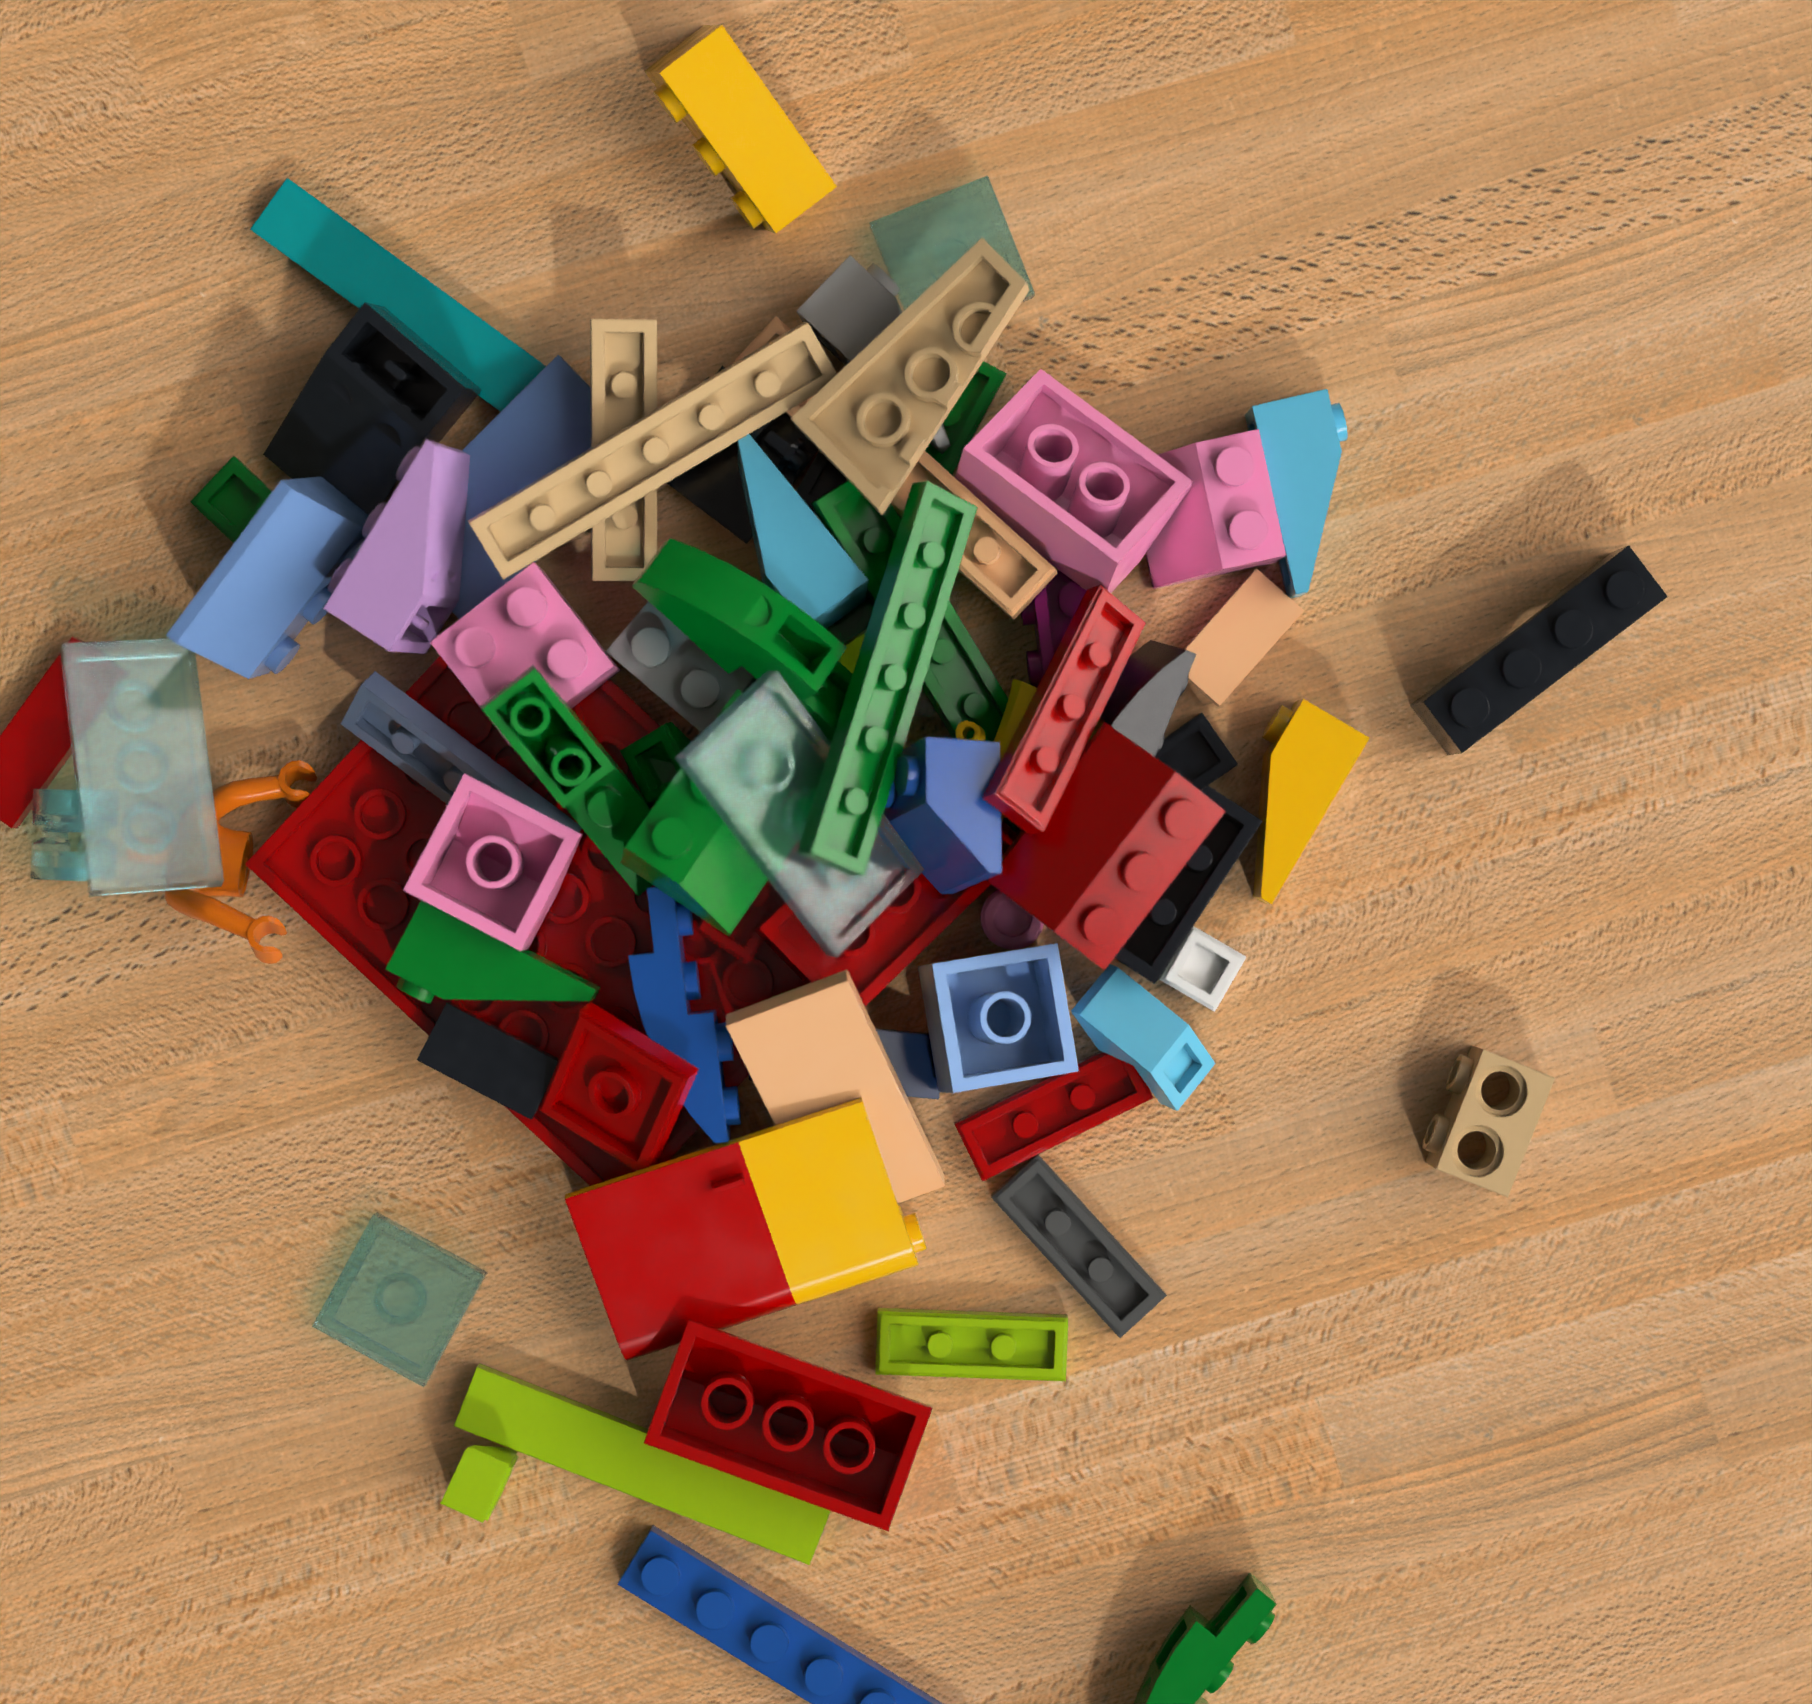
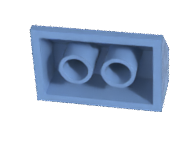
(273, 579)

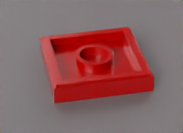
(618, 1088)

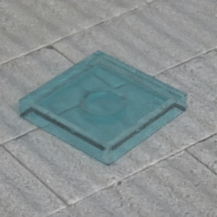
(934, 234)
(400, 1299)

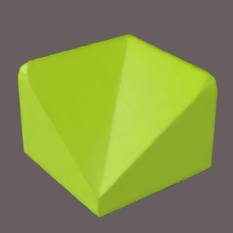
(480, 1480)

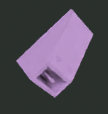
(412, 555)

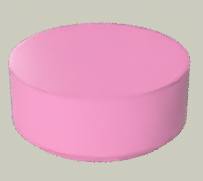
(1008, 923)

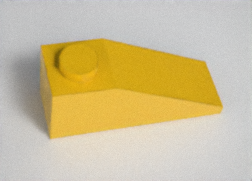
(1299, 781)

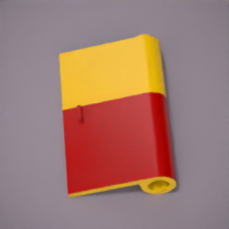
(744, 1228)

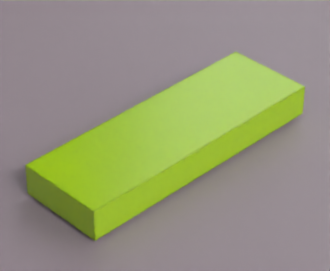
(971, 1344)

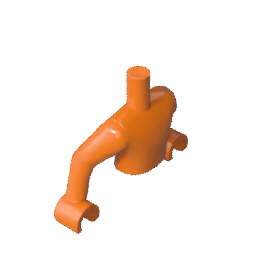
(236, 850)

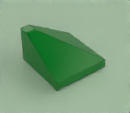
(654, 761)

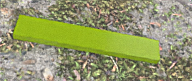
(616, 1456)

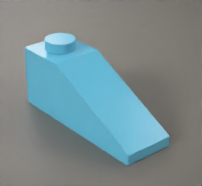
(1302, 461)
(793, 545)

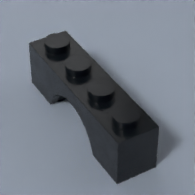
(1539, 651)

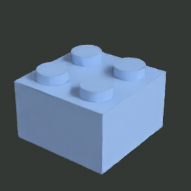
(998, 1018)

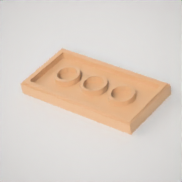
(823, 1051)

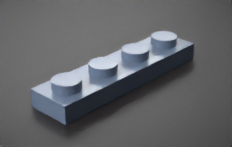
(430, 748)

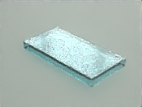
(141, 767)
(761, 776)

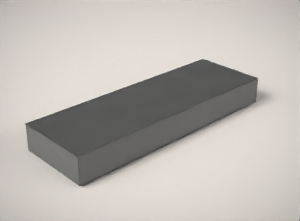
(1078, 1245)

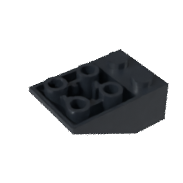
(369, 407)

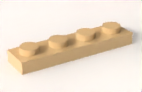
(620, 394)

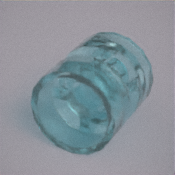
(55, 815)

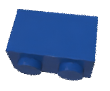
(942, 812)

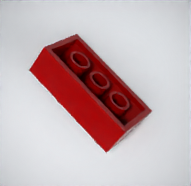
(788, 1425)

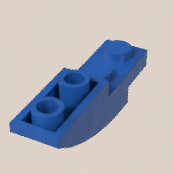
(663, 995)

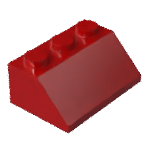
(1108, 846)

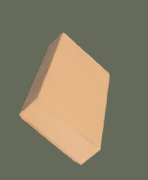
(1240, 636)

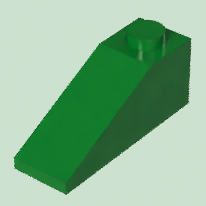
(463, 963)

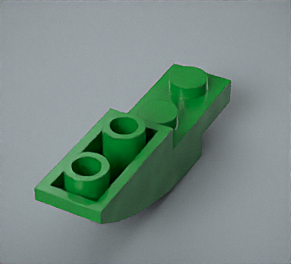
(747, 626)
(571, 765)
(1200, 1650)

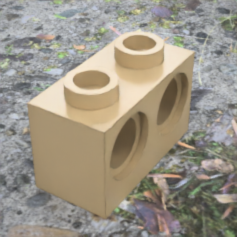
(1504, 1125)

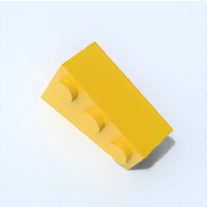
(739, 128)

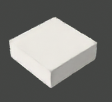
(1203, 968)

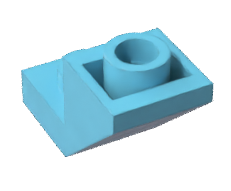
(1144, 1033)

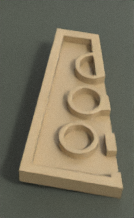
(904, 383)

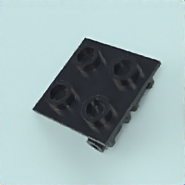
(717, 483)

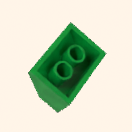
(695, 855)

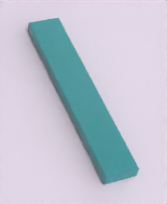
(371, 274)

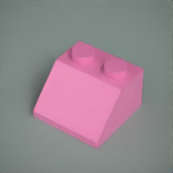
(1224, 518)
(494, 863)

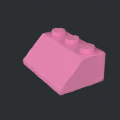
(1071, 483)

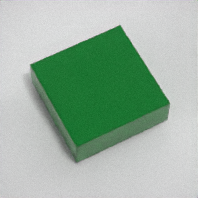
(232, 498)

